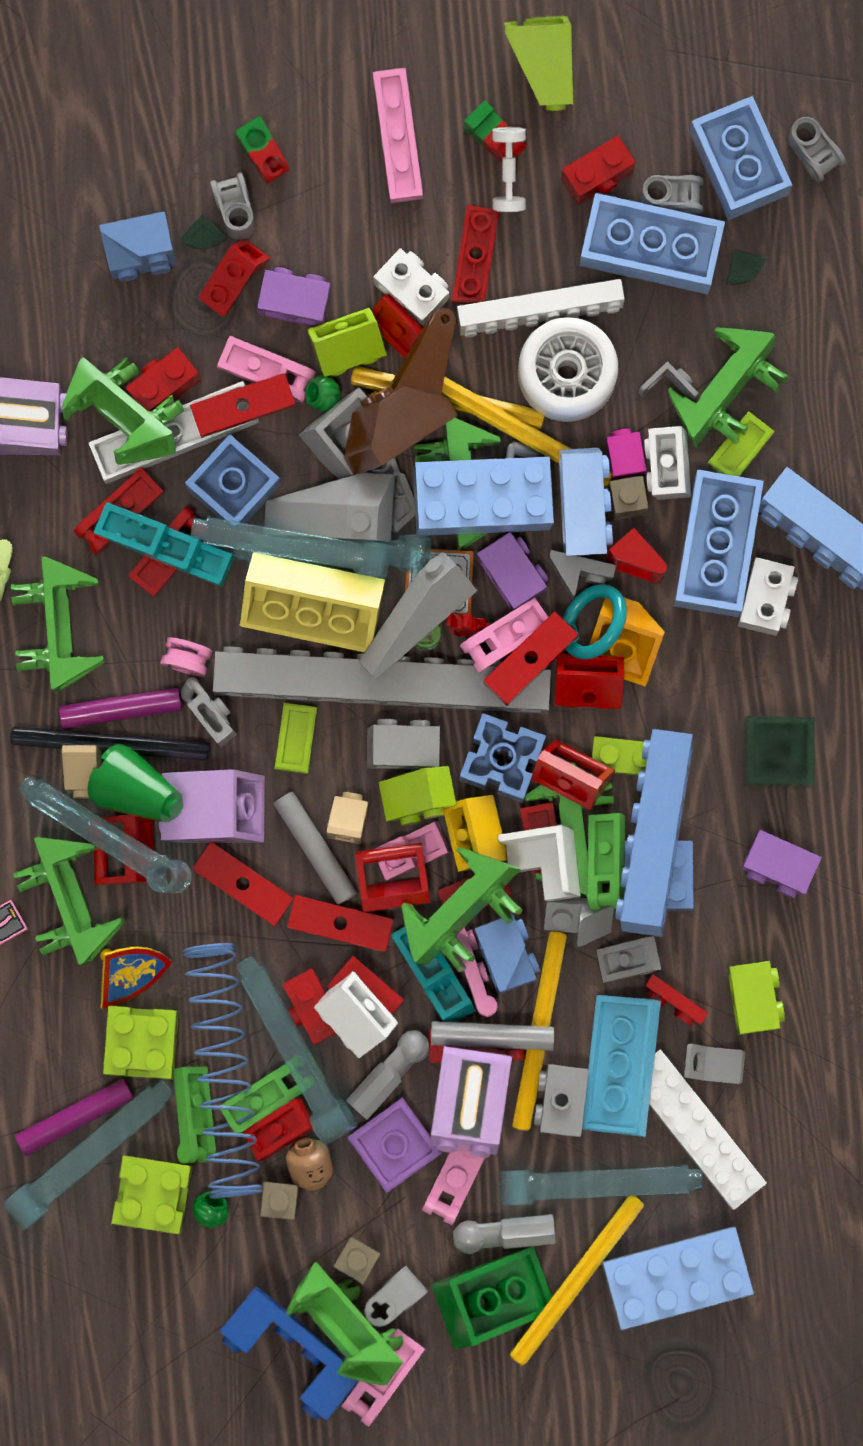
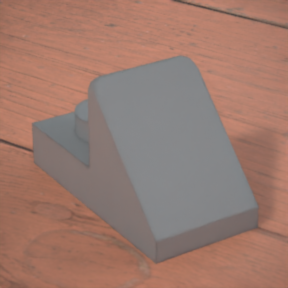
(571, 567)
(576, 917)
(628, 959)

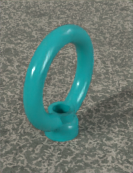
(615, 628)

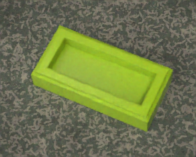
(735, 458)
(295, 738)

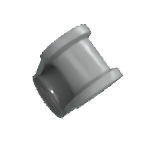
(815, 150)
(675, 193)
(233, 201)
(399, 1294)

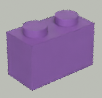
(294, 297)
(512, 571)
(780, 864)

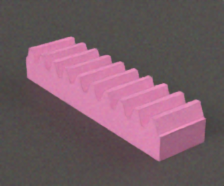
(397, 135)

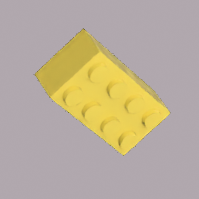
(311, 602)

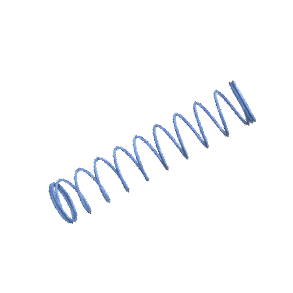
(207, 951)

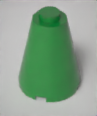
(133, 787)

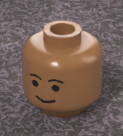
(309, 1164)

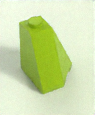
(545, 56)

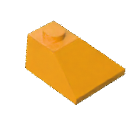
(637, 642)

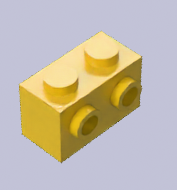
(475, 827)

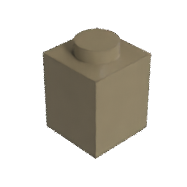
(628, 498)
(279, 1200)
(357, 1259)

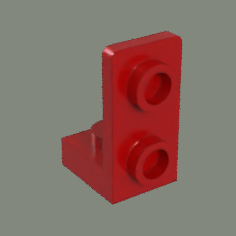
(232, 275)

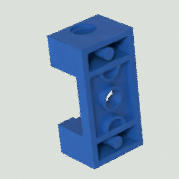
(255, 1317)

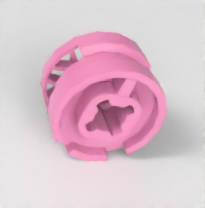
(189, 659)

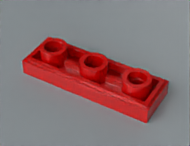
(471, 273)
(263, 399)
(544, 644)
(226, 871)
(319, 919)

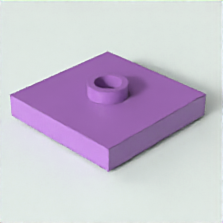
(394, 1145)

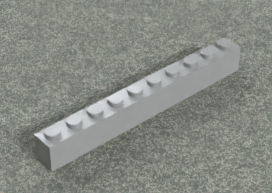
(347, 681)

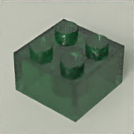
(779, 752)

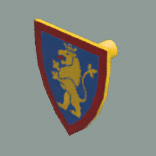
(130, 973)

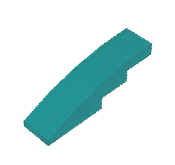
(164, 544)

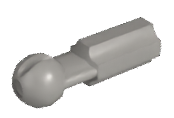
(387, 1075)
(508, 1233)

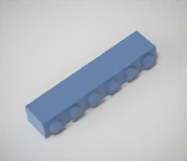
(656, 832)

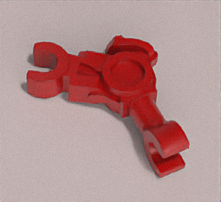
(466, 625)

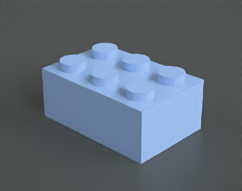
(740, 158)
(584, 501)

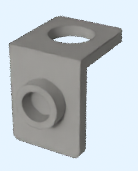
(677, 377)
(715, 1064)

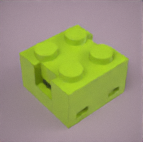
(141, 1042)
(152, 1194)

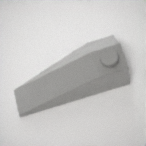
(328, 441)
(341, 509)
(424, 605)

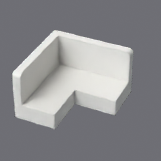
(551, 851)

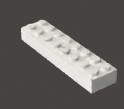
(540, 307)
(185, 438)
(701, 1134)

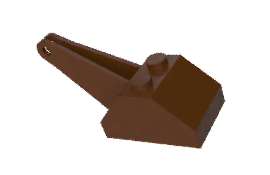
(409, 406)

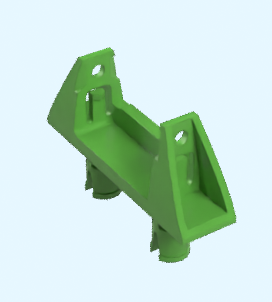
(747, 362)
(144, 429)
(455, 446)
(57, 654)
(572, 818)
(77, 921)
(440, 933)
(367, 1353)

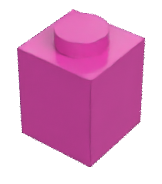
(625, 454)

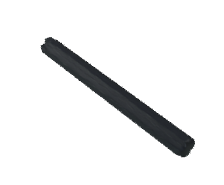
(142, 745)

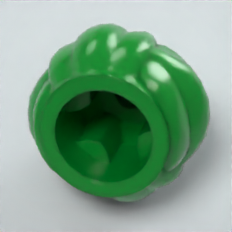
(322, 393)
(210, 1211)

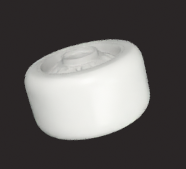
(571, 344)

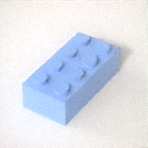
(651, 243)
(483, 496)
(817, 524)
(718, 543)
(677, 1278)

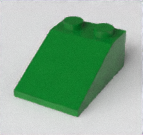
(492, 1297)

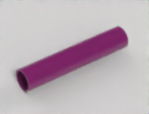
(120, 708)
(74, 1117)

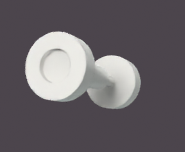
(509, 203)

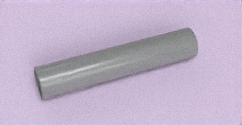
(315, 848)
(492, 1035)

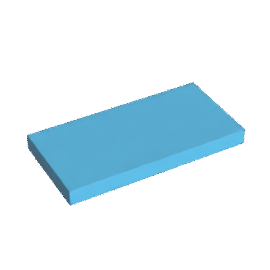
(621, 1065)

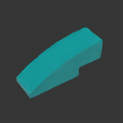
(437, 982)

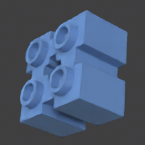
(521, 749)

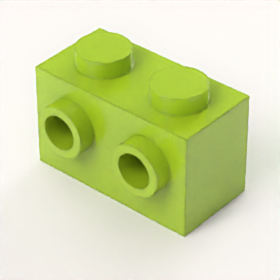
(347, 342)
(417, 794)
(755, 997)

